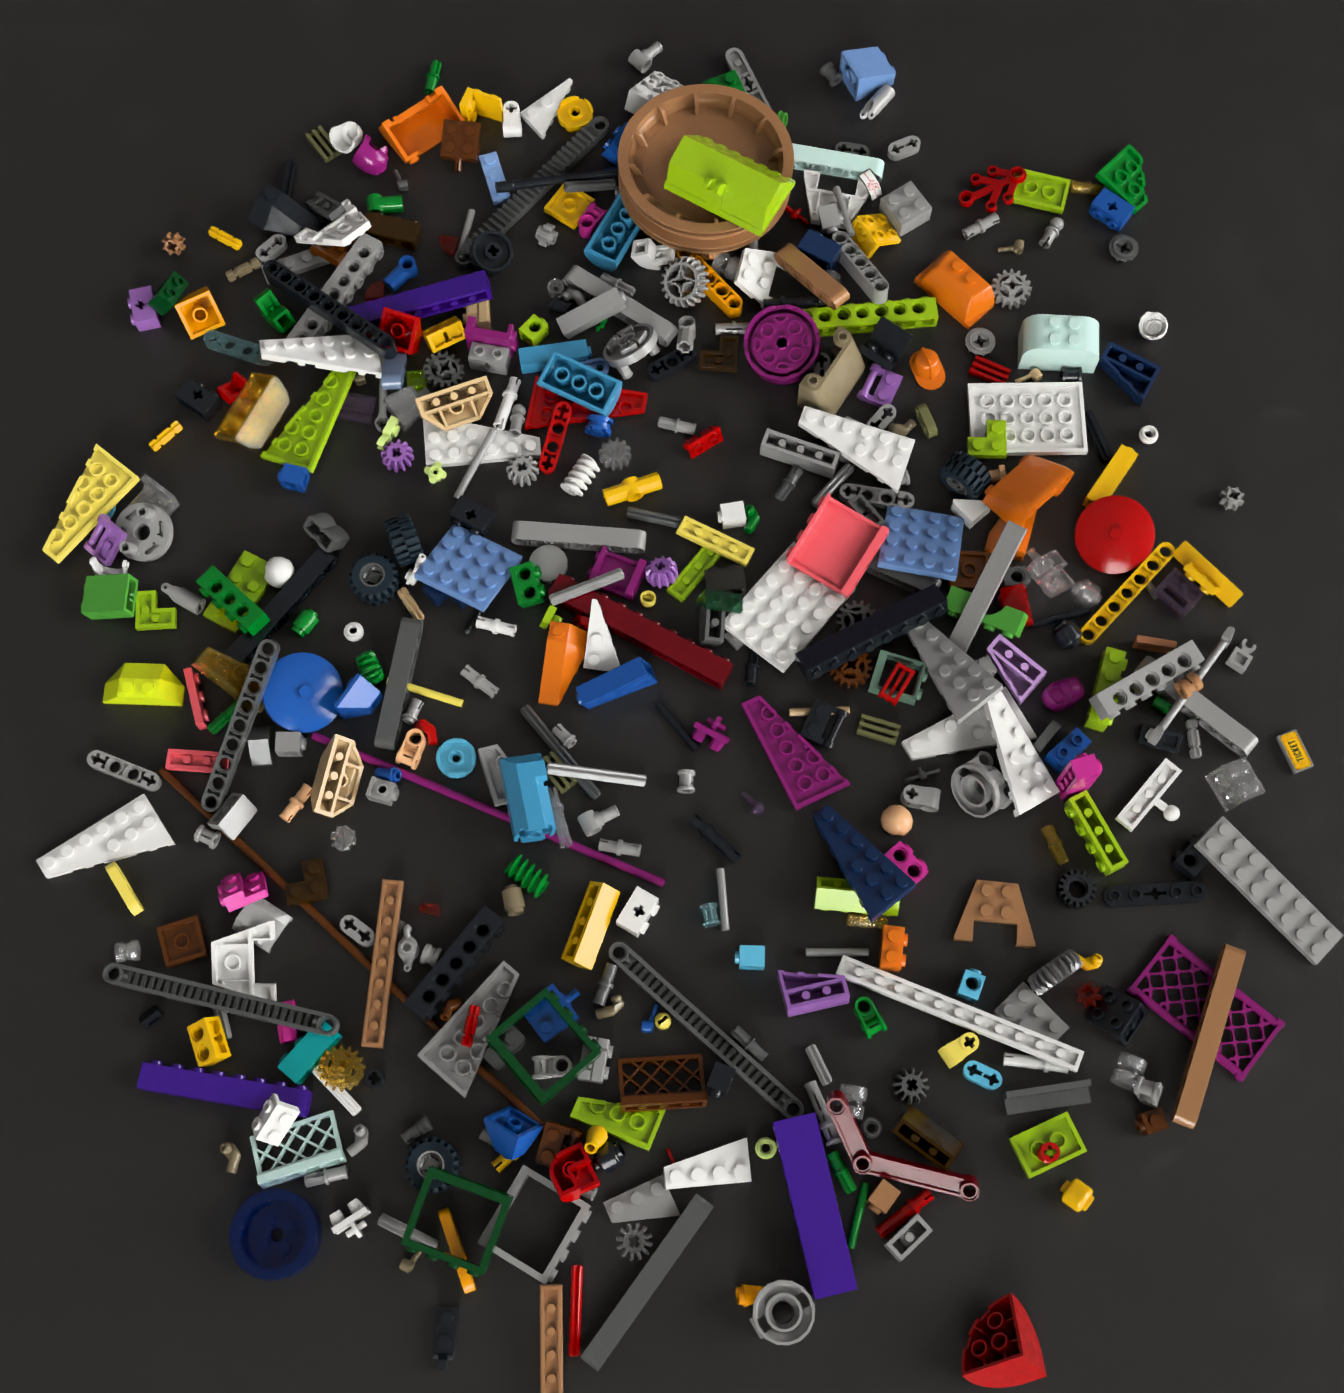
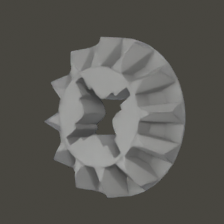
(984, 336)

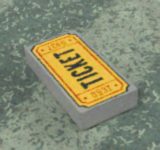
(1294, 751)

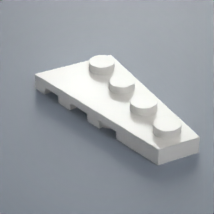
(715, 1167)

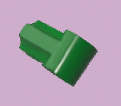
(384, 205)

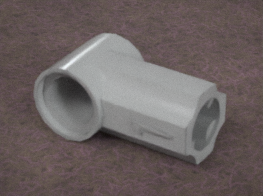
(686, 334)

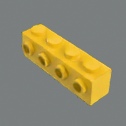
(590, 925)

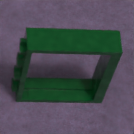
(518, 1070)
(471, 1186)

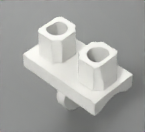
(341, 1223)

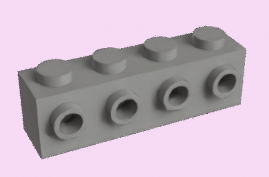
(799, 453)

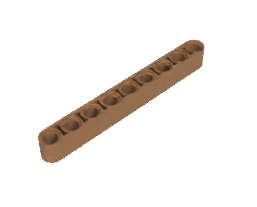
(1208, 1036)

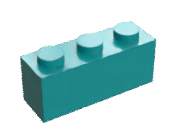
(307, 1054)

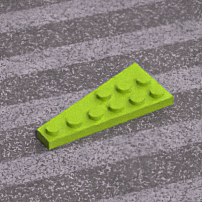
(310, 427)

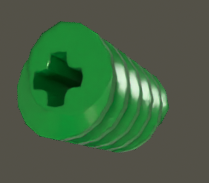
(527, 876)

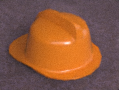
(927, 369)

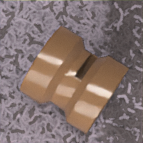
(1188, 685)

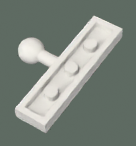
(1150, 795)

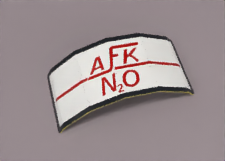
(871, 183)

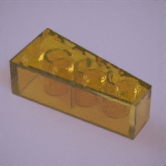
(225, 673)

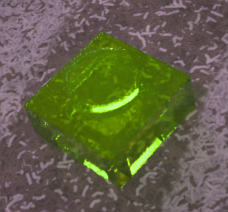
(416, 379)

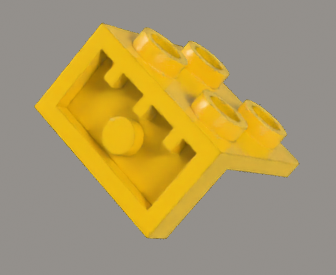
(480, 103)
(872, 232)

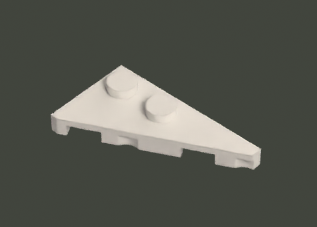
(542, 112)
(599, 652)

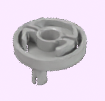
(630, 346)
(150, 515)

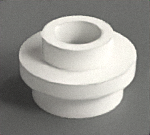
(1152, 431)
(356, 636)

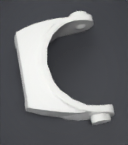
(100, 569)

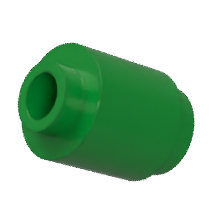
(304, 622)

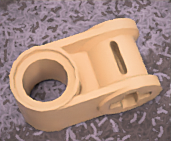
(410, 752)

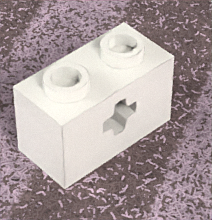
(639, 900)

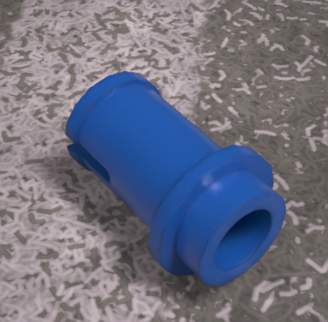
(392, 774)

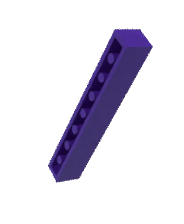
(431, 298)
(219, 1088)

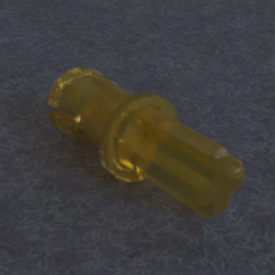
(1085, 187)
(1055, 844)

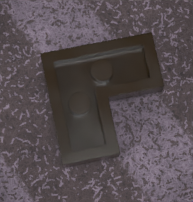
(723, 360)
(310, 890)

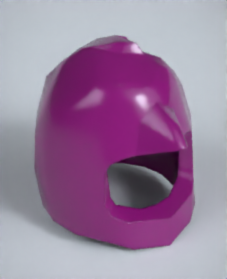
(370, 158)

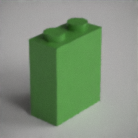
(109, 596)

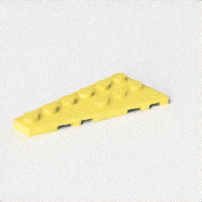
(95, 493)

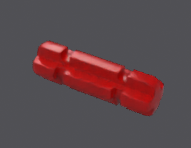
(470, 1026)

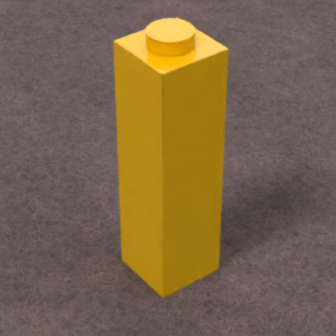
(1112, 475)

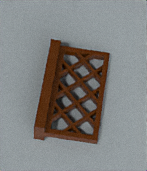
(658, 1100)

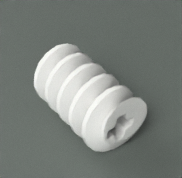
(579, 475)

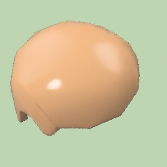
(896, 820)

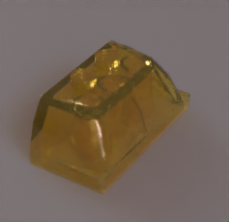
(254, 411)

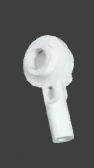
(411, 573)

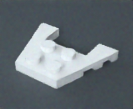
(820, 197)
(340, 231)
(756, 273)
(234, 961)

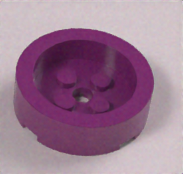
(787, 363)

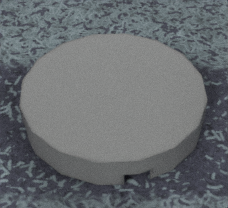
(551, 562)

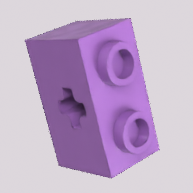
(143, 315)

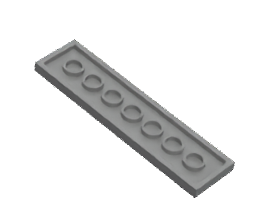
(1268, 890)

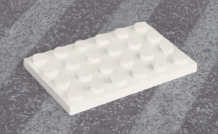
(1038, 416)
(783, 613)

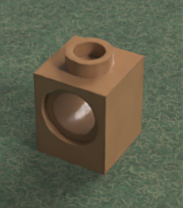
(882, 1197)

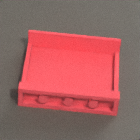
(836, 546)

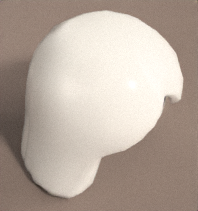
(346, 136)

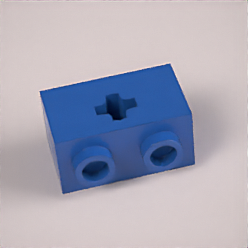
(1111, 210)
(1067, 749)

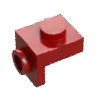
(231, 389)

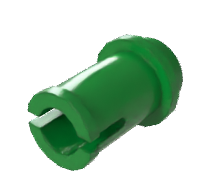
(1161, 704)

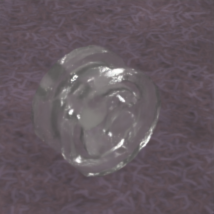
(555, 282)

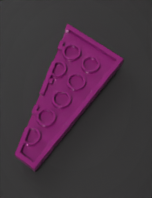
(797, 763)

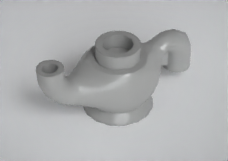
(408, 948)

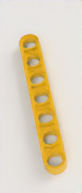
(1129, 584)

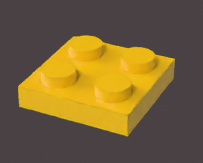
(568, 206)

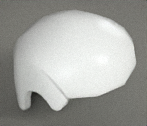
(1152, 326)
(278, 571)

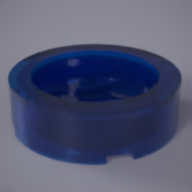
(252, 1238)

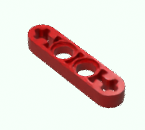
(553, 437)

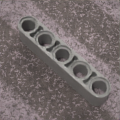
(861, 269)

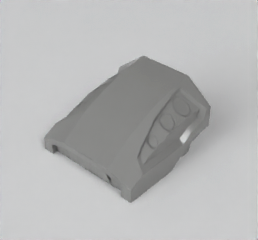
(259, 913)

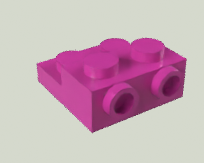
(239, 892)

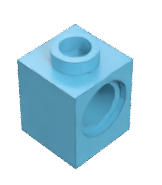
(750, 957)
(970, 994)

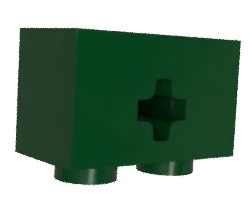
(168, 293)

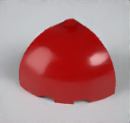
(1003, 1347)

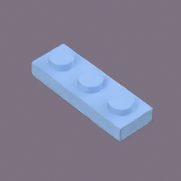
(493, 173)

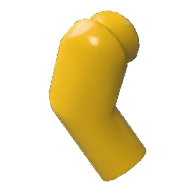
(1091, 962)

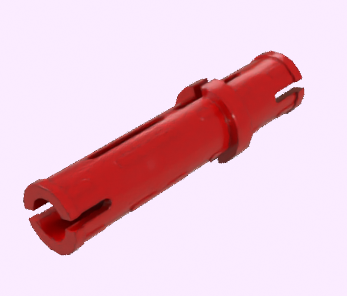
(904, 1213)

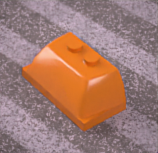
(957, 288)

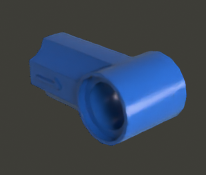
(401, 274)

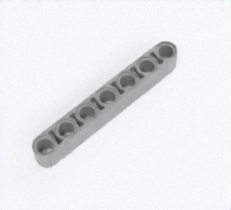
(636, 313)
(578, 537)
(1209, 717)

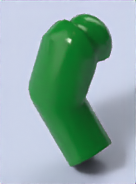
(752, 518)

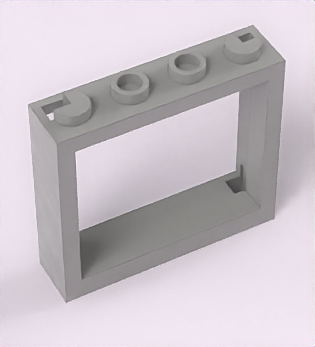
(562, 1252)

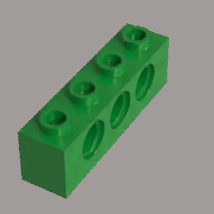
(214, 580)

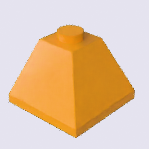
(199, 312)

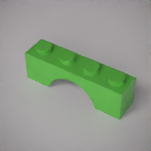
(1008, 620)

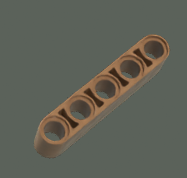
(811, 276)

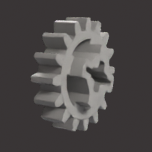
(1011, 288)

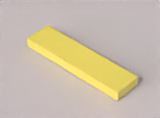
(715, 541)

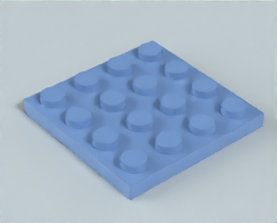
(922, 543)
(468, 567)

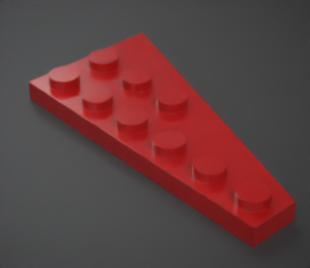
(544, 402)

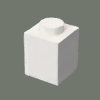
(732, 515)

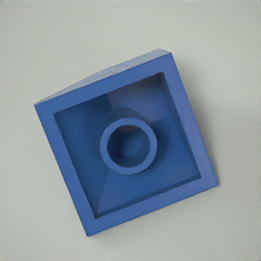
(511, 1132)

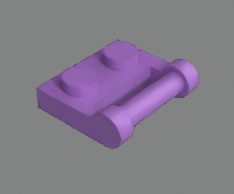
(886, 388)
(109, 542)

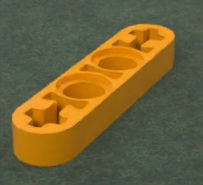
(456, 1248)

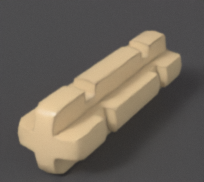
(410, 603)

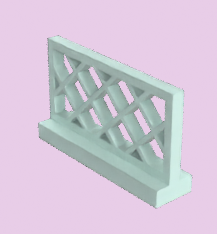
(304, 1166)

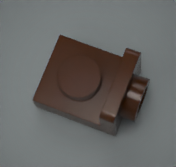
(1151, 1121)

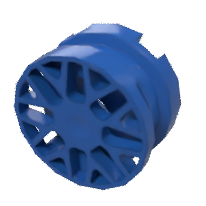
(598, 426)

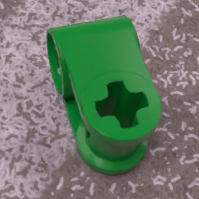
(869, 1018)

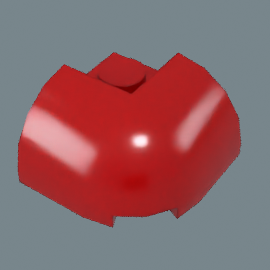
(572, 1173)

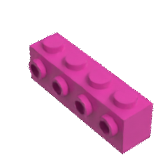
(1078, 775)

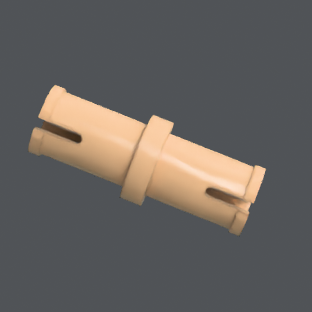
(296, 803)

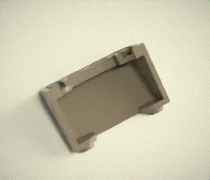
(833, 388)

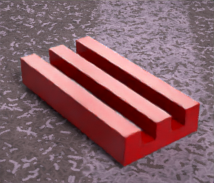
(990, 368)
(888, 697)

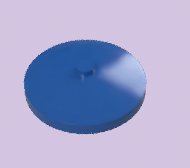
(302, 693)

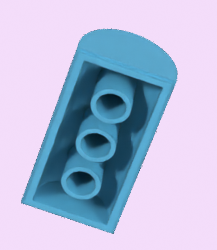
(612, 237)
(580, 383)

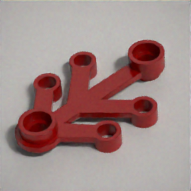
(994, 186)

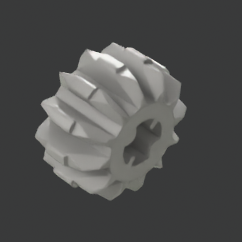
(522, 470)

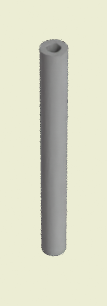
(475, 463)

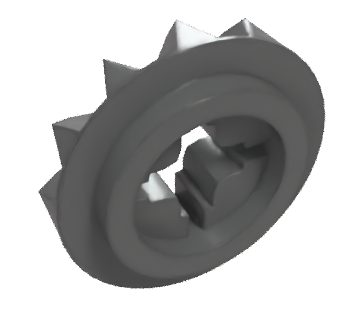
(1118, 242)

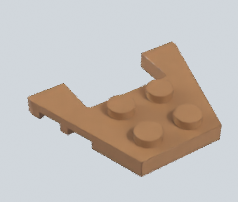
(996, 904)

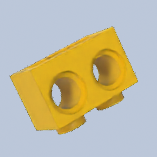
(444, 334)
(208, 1041)

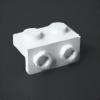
(274, 1121)

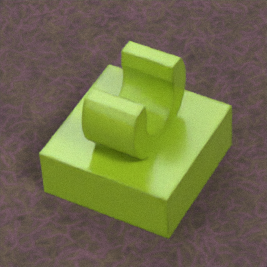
(549, 616)

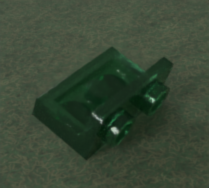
(721, 601)

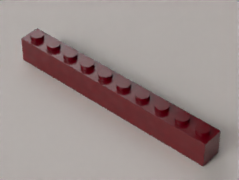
(650, 635)

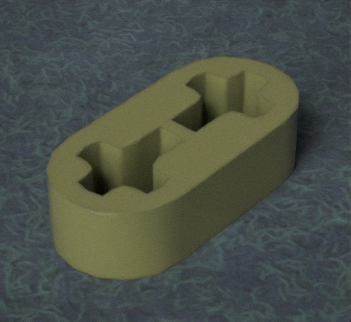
(926, 420)

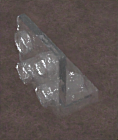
(156, 495)
(1235, 783)

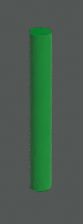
(854, 1230)

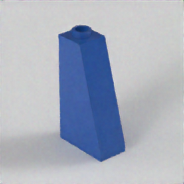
(616, 683)

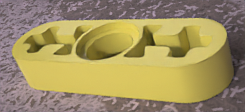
(124, 888)

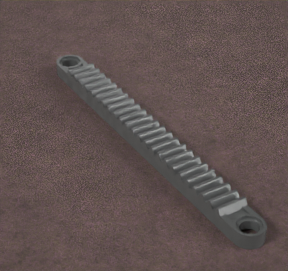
(527, 198)
(221, 999)
(705, 1030)

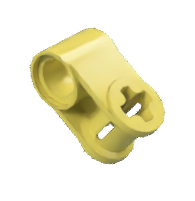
(955, 1051)

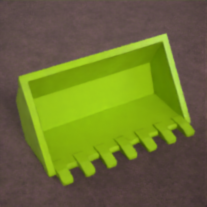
(726, 183)

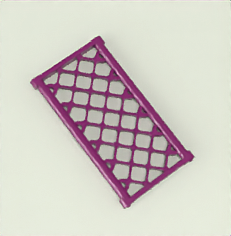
(1133, 990)

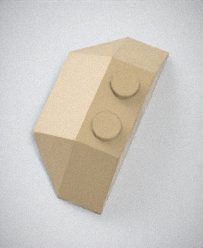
(456, 404)
(337, 777)

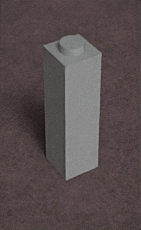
(592, 312)

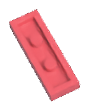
(196, 698)
(192, 760)

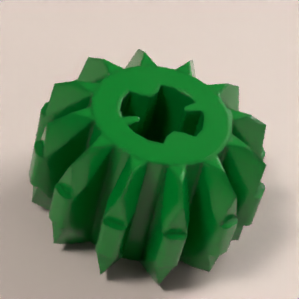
(370, 667)

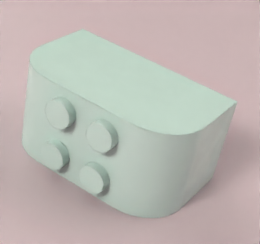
(1058, 342)

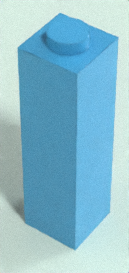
(536, 357)

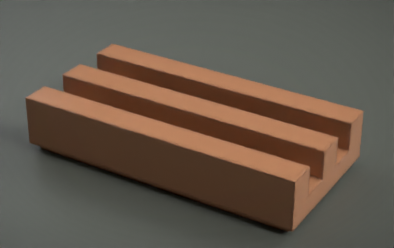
(1154, 644)

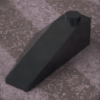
(281, 214)

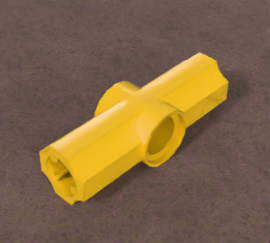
(632, 489)

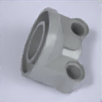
(980, 786)
(802, 1312)

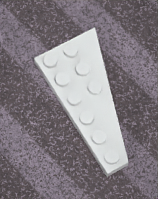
(325, 352)
(462, 443)
(866, 446)
(969, 735)
(1017, 757)
(115, 837)

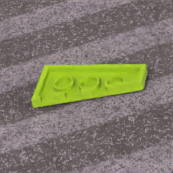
(631, 1127)

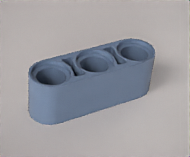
(394, 372)

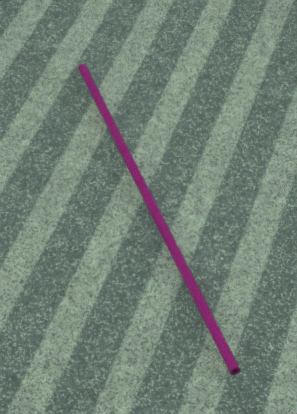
(499, 813)

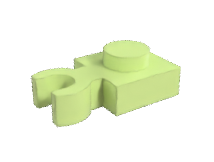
(391, 429)

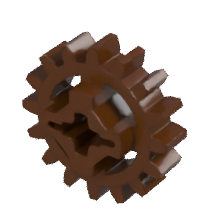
(856, 675)

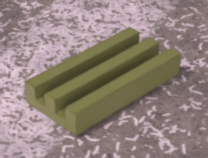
(315, 133)
(896, 727)
(567, 785)

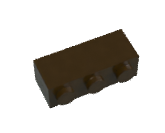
(394, 231)
(928, 1138)

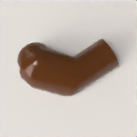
(450, 1006)

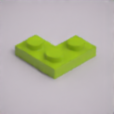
(992, 445)
(151, 617)

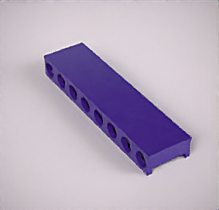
(814, 1206)

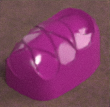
(1063, 694)

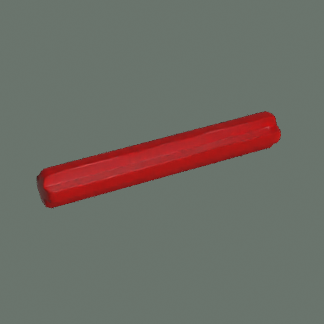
(575, 1310)

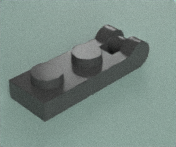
(325, 206)

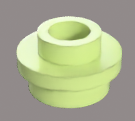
(758, 1148)

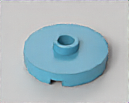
(451, 749)

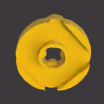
(570, 122)

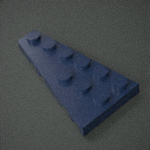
(866, 869)

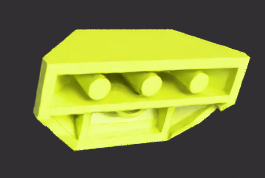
(144, 686)

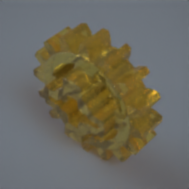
(341, 1068)

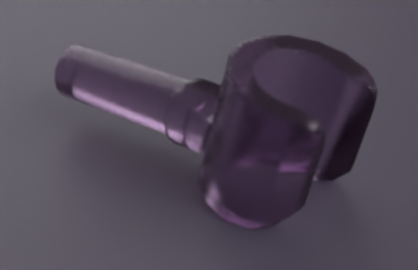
(758, 807)

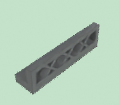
(1046, 1097)

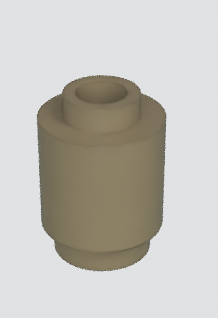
(513, 900)

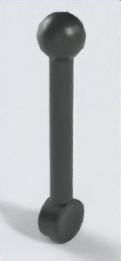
(467, 630)

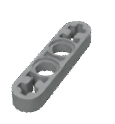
(877, 493)
(125, 768)

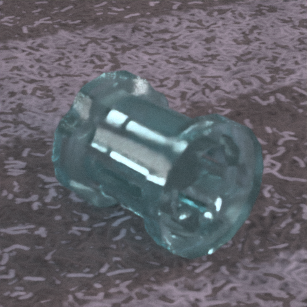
(710, 915)

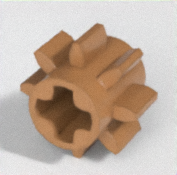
(173, 243)

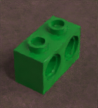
(523, 586)

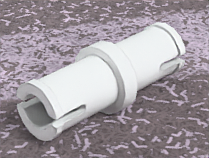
(496, 626)

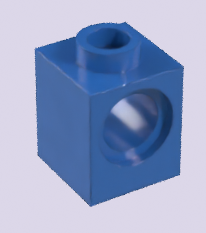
(293, 477)

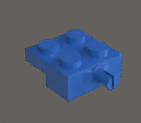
(545, 1018)

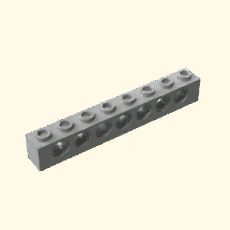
(364, 246)

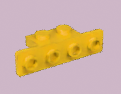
(1207, 575)

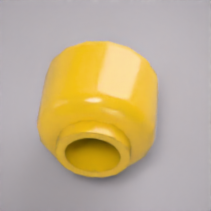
(1077, 1195)

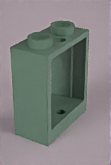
(891, 658)

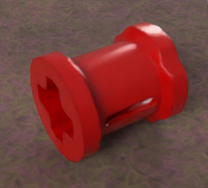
(1051, 1147)

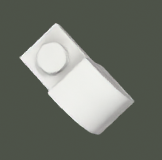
(650, 256)

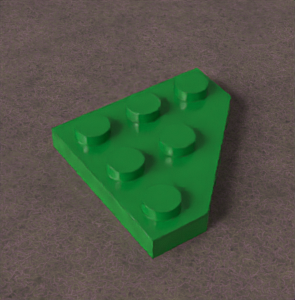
(1125, 177)

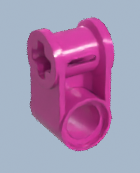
(591, 217)

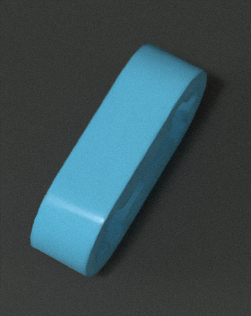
(979, 1079)

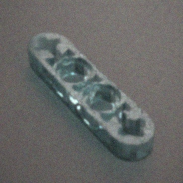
(237, 350)

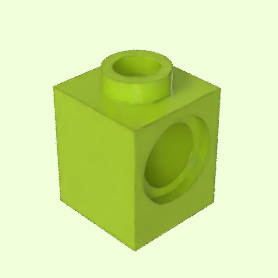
(530, 337)

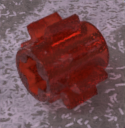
(1091, 1000)

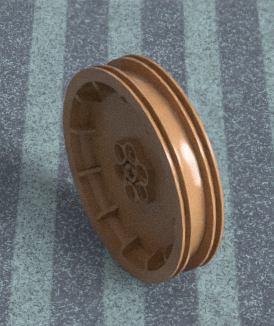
(653, 136)

